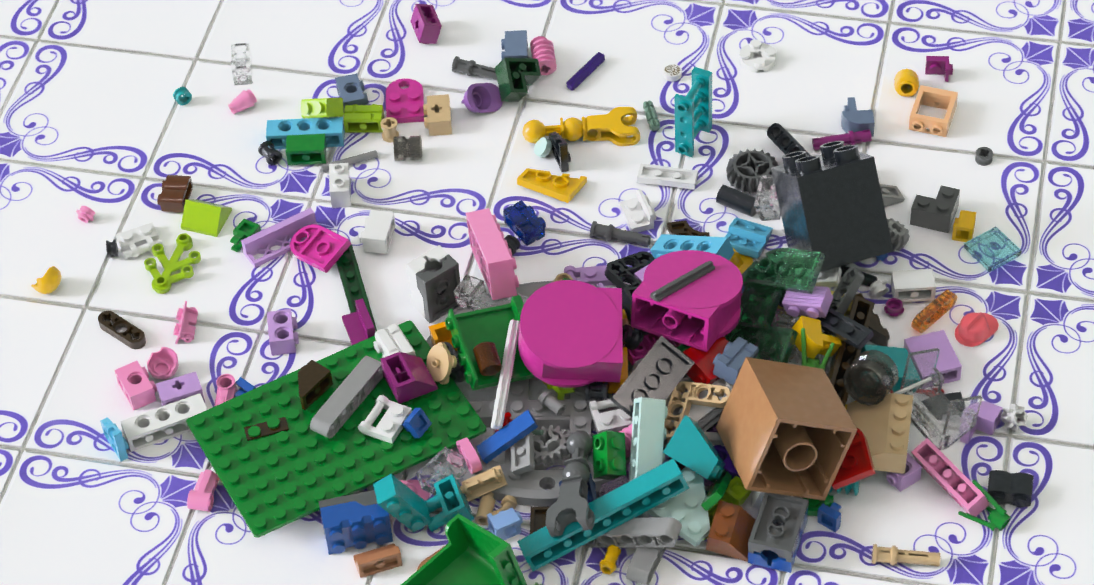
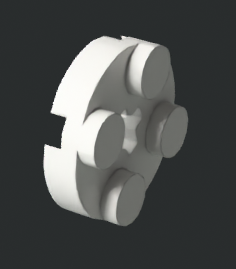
(755, 48)

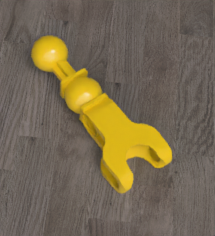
(604, 127)

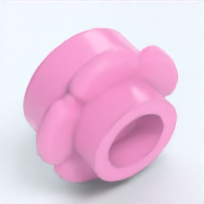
(85, 214)

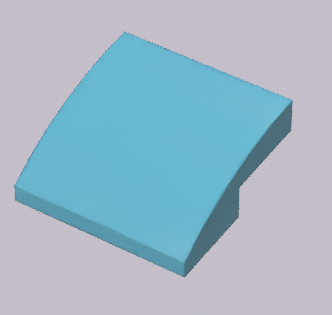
(748, 237)

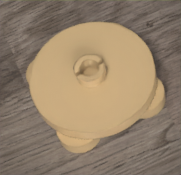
(440, 363)

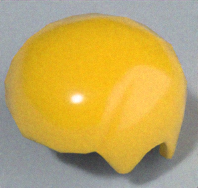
(49, 281)

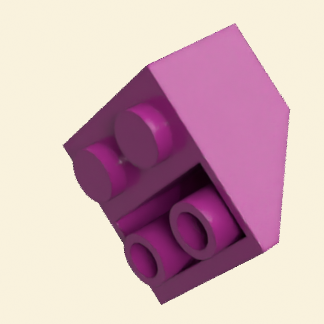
(407, 376)

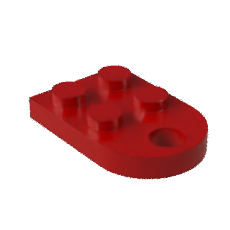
(856, 464)

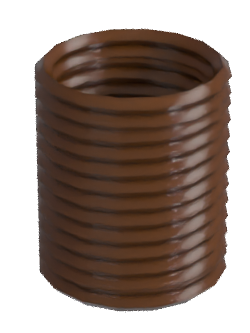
(487, 358)

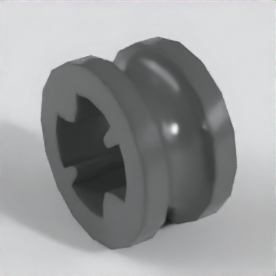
(981, 154)

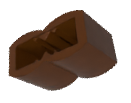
(174, 193)

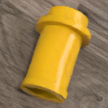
(608, 564)

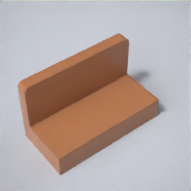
(378, 560)

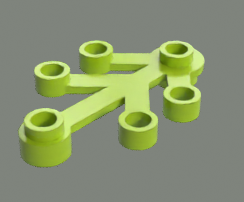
(163, 282)

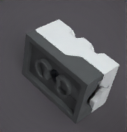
(433, 283)

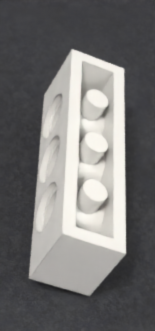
(161, 422)

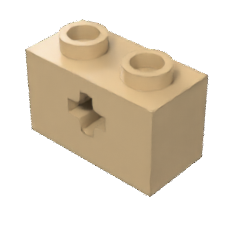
(438, 114)

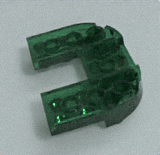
(764, 285)

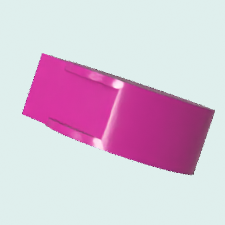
(696, 312)
(572, 334)

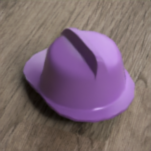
(482, 98)

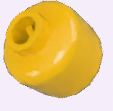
(906, 82)

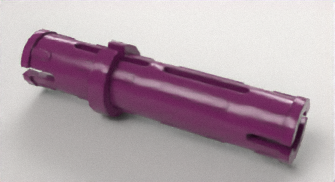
(849, 138)

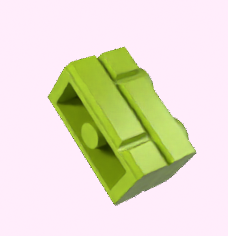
(322, 108)
(363, 118)

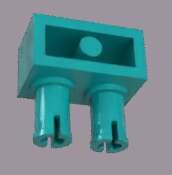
(451, 500)

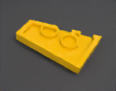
(555, 186)

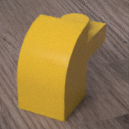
(815, 341)

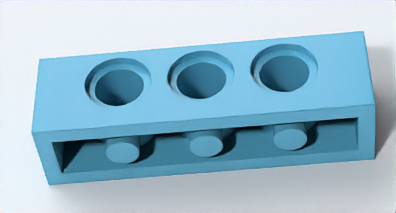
(331, 126)
(672, 243)

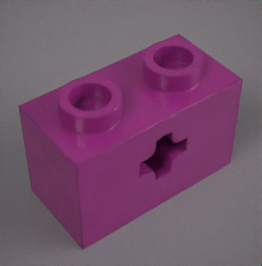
(426, 23)

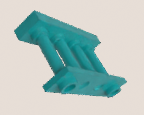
(693, 111)

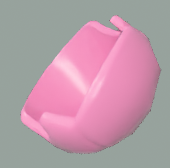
(163, 363)

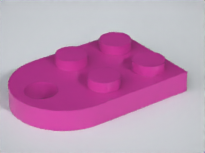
(406, 103)
(320, 248)

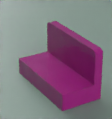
(359, 323)

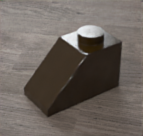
(313, 382)

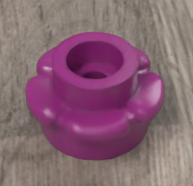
(894, 307)

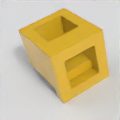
(964, 226)

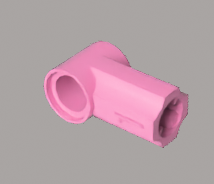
(226, 388)
(203, 495)

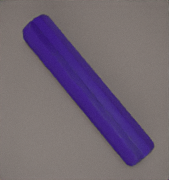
(585, 71)

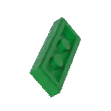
(716, 491)

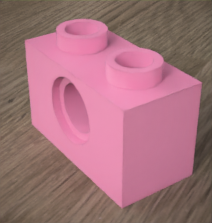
(136, 385)

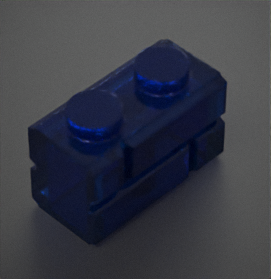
(524, 222)

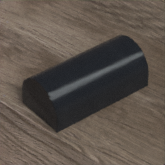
(736, 200)

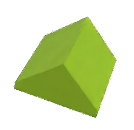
(204, 217)

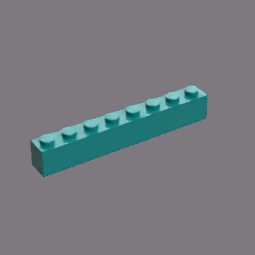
(610, 512)

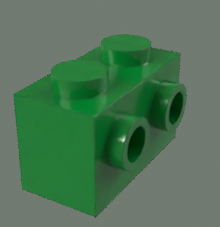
(306, 149)
(609, 455)

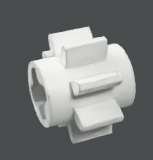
(1014, 417)

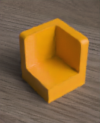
(440, 334)

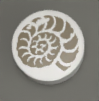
(672, 72)

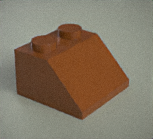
(730, 531)

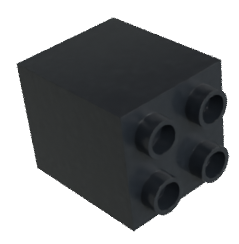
(833, 204)

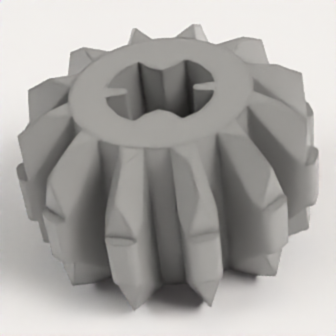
(898, 234)

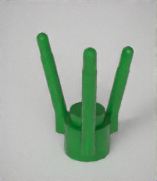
(997, 516)

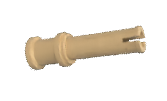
(894, 555)

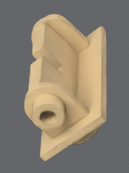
(483, 483)

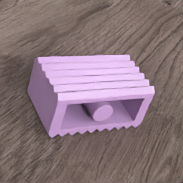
(809, 305)

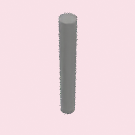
(352, 160)

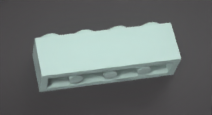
(647, 435)

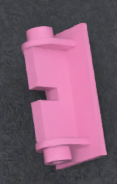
(182, 329)

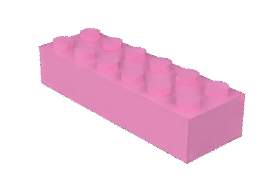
(492, 254)

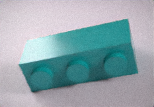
(402, 503)

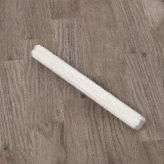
(505, 375)

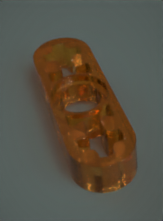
(934, 311)

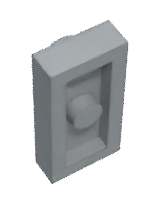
(523, 455)

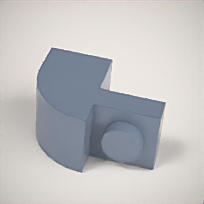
(855, 119)

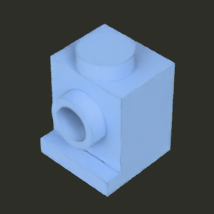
(505, 523)

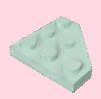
(687, 509)

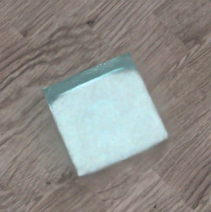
(992, 249)

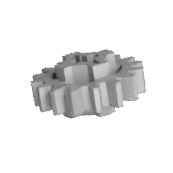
(550, 445)

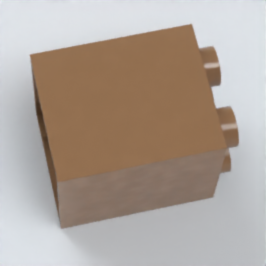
(785, 429)

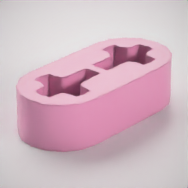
(471, 458)

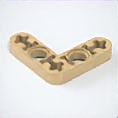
(691, 397)

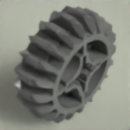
(747, 167)

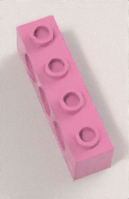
(950, 478)

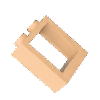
(935, 98)

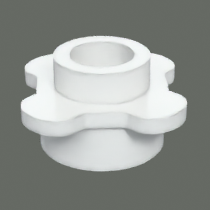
(878, 288)

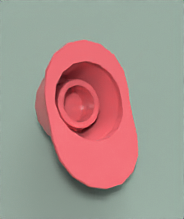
(975, 328)

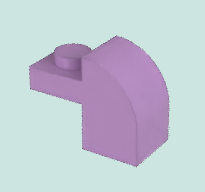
(987, 420)

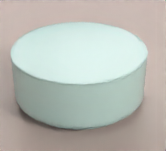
(542, 147)

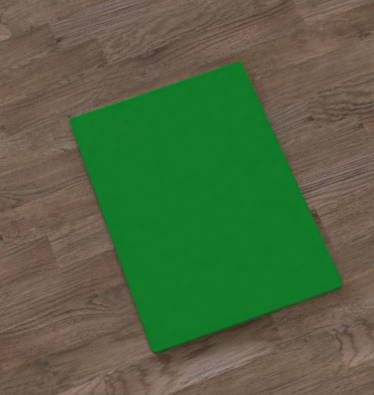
(290, 471)

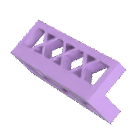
(276, 235)

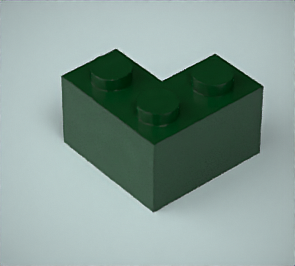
(514, 76)

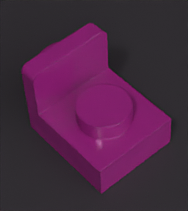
(938, 66)

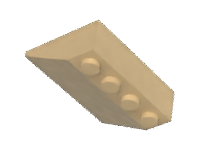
(885, 429)

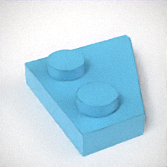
(115, 438)

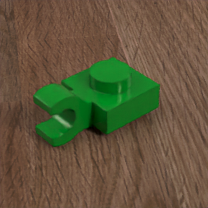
(243, 230)

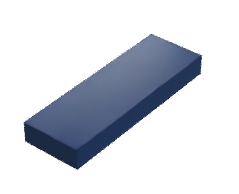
(507, 436)

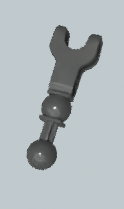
(573, 491)

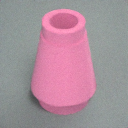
(243, 101)

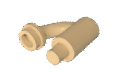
(487, 505)

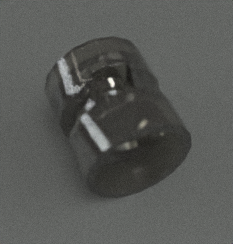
(407, 148)

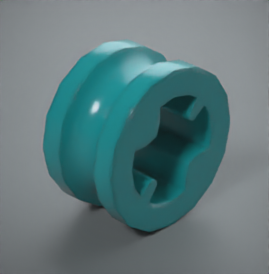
(185, 99)

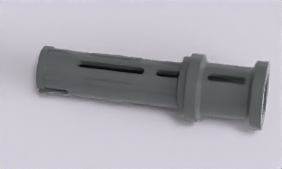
(471, 68)
(611, 233)

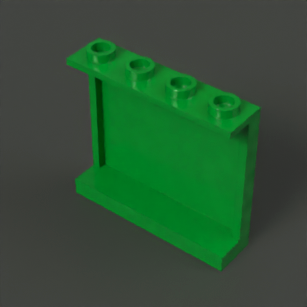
(483, 326)

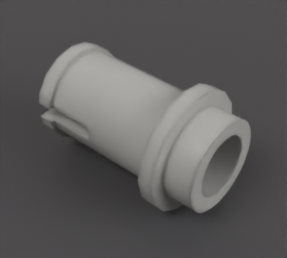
(548, 400)

